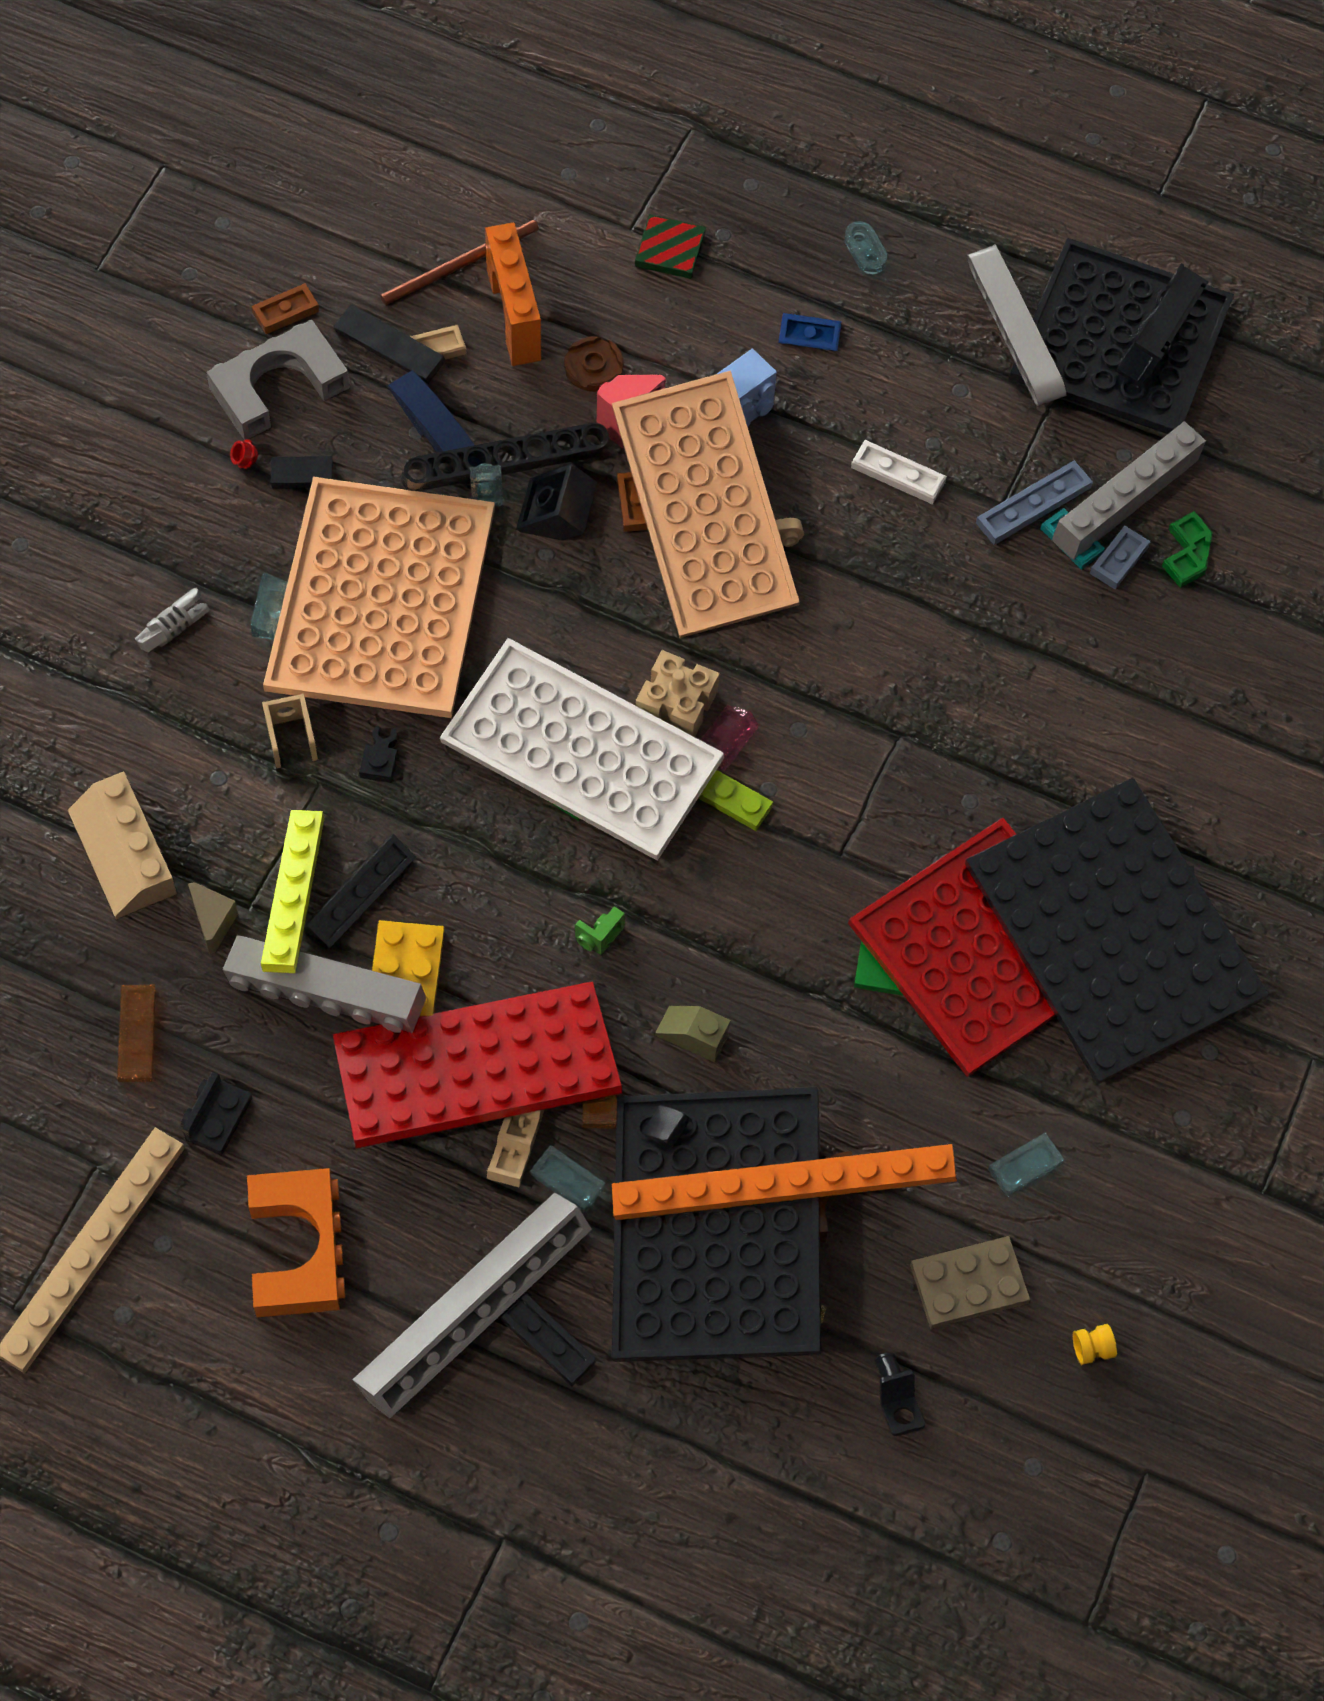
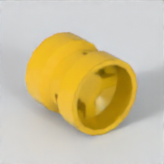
(1094, 1344)

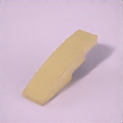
(514, 1148)

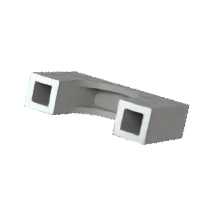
(299, 349)

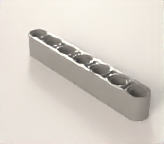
(1016, 325)

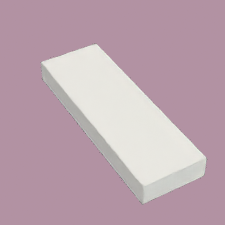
(898, 472)

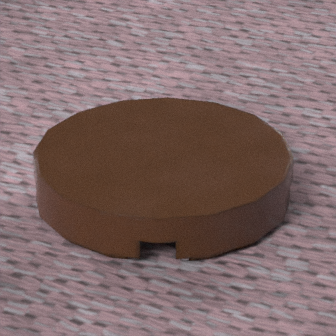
(593, 362)

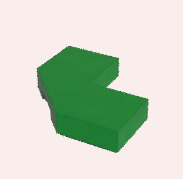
(1193, 559)

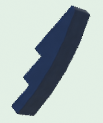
(430, 415)

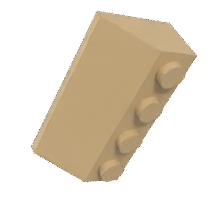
(121, 846)

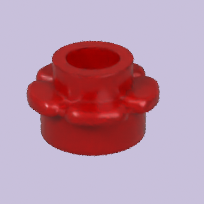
(244, 454)

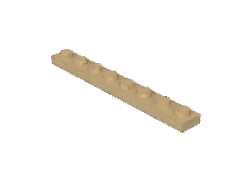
(89, 1250)

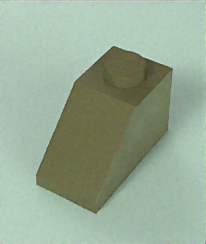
(695, 1030)

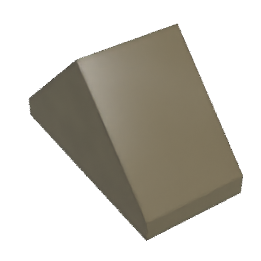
(214, 914)

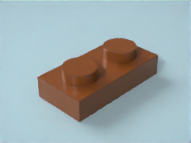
(285, 308)
(631, 509)

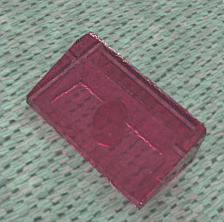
(730, 733)

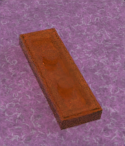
(136, 1033)

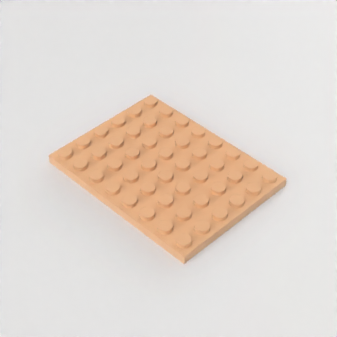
(380, 597)

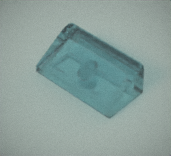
(268, 606)

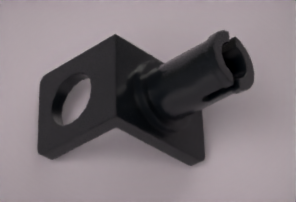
(897, 1393)

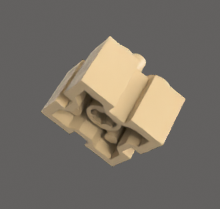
(678, 693)

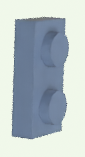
(1119, 557)

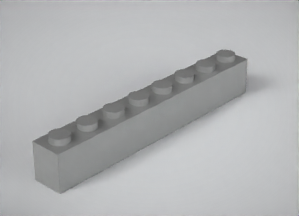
(472, 1305)

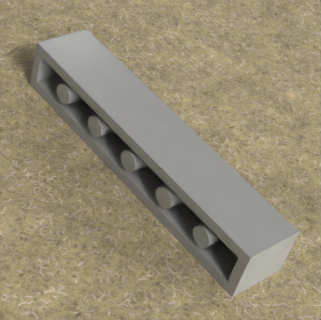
(1128, 490)
(330, 986)

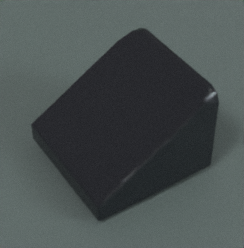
(666, 1126)

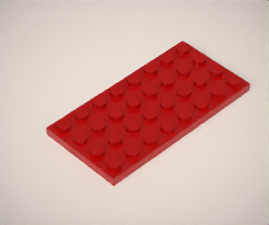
(476, 1065)

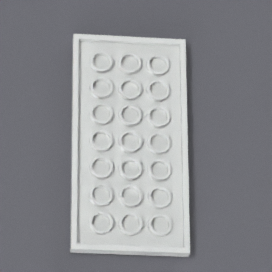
(582, 748)

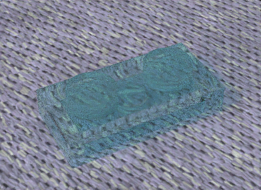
(486, 483)
(1026, 1164)
(567, 1178)

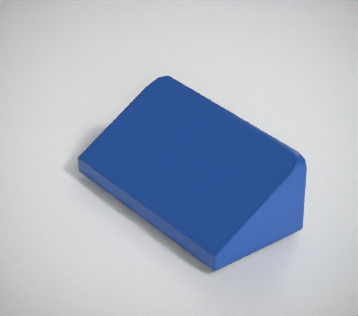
(810, 332)

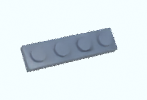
(1034, 502)

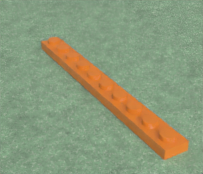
(784, 1182)

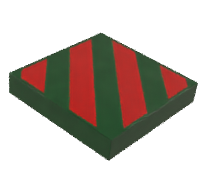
(670, 246)

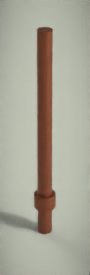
(448, 267)

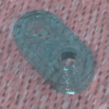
(868, 249)

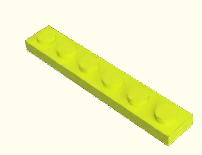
(292, 892)

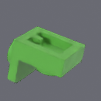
(604, 932)

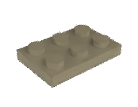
(969, 1282)

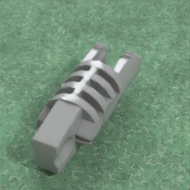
(172, 621)

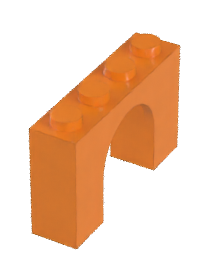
(511, 278)
(316, 1283)

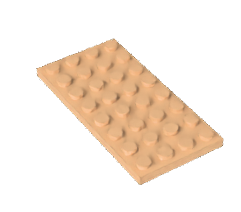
(705, 504)

